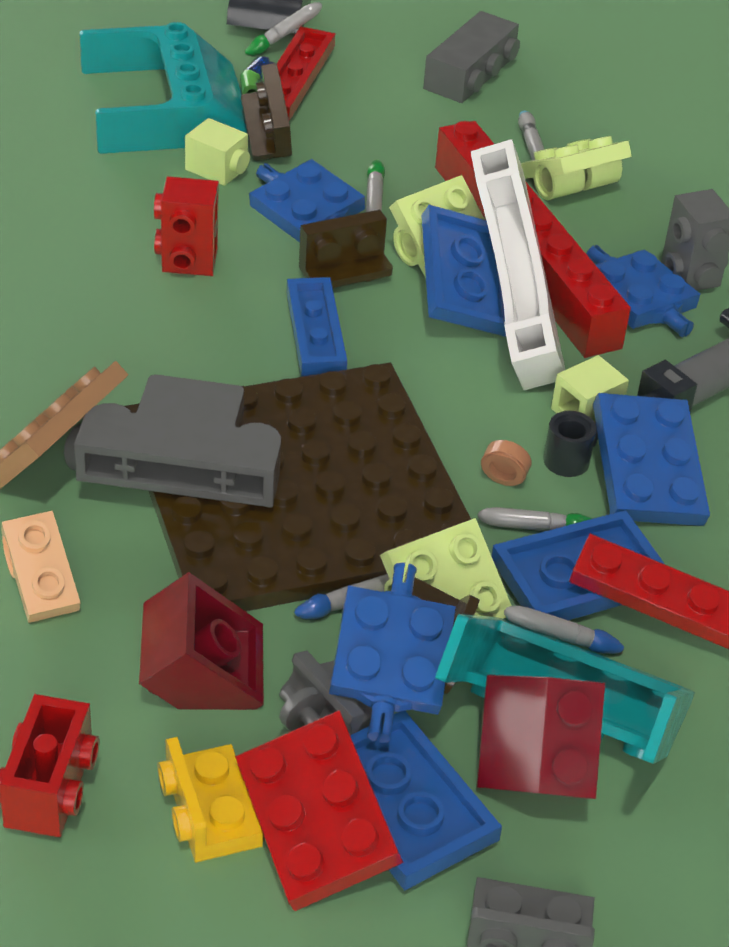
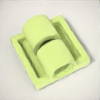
(576, 166)
(407, 211)
(456, 564)

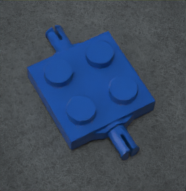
(303, 196)
(648, 289)
(391, 651)

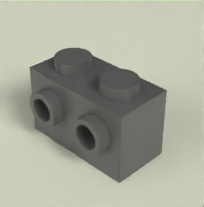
(698, 239)

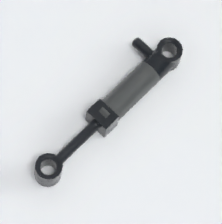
(574, 434)

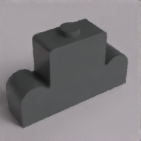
(181, 443)

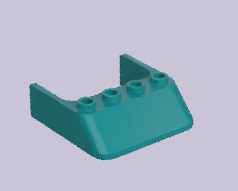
(198, 78)
(636, 706)

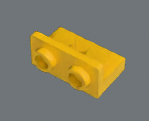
(210, 801)

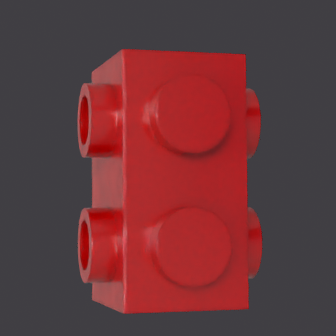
(188, 225)
(47, 766)

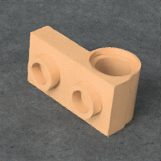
(39, 566)

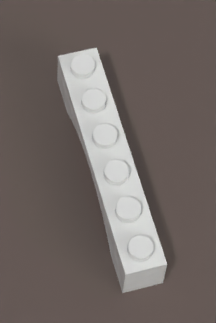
(521, 272)

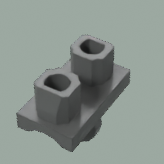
(309, 699)

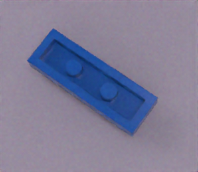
(316, 326)

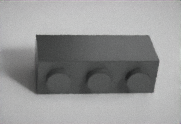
(471, 56)

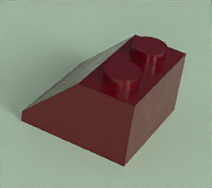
(201, 649)
(541, 735)

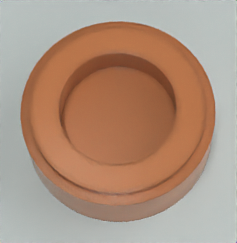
(506, 462)

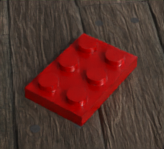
(318, 811)

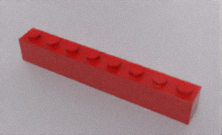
(580, 294)

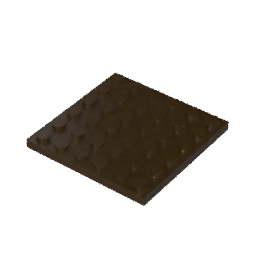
(348, 489)

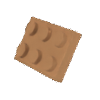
(57, 420)

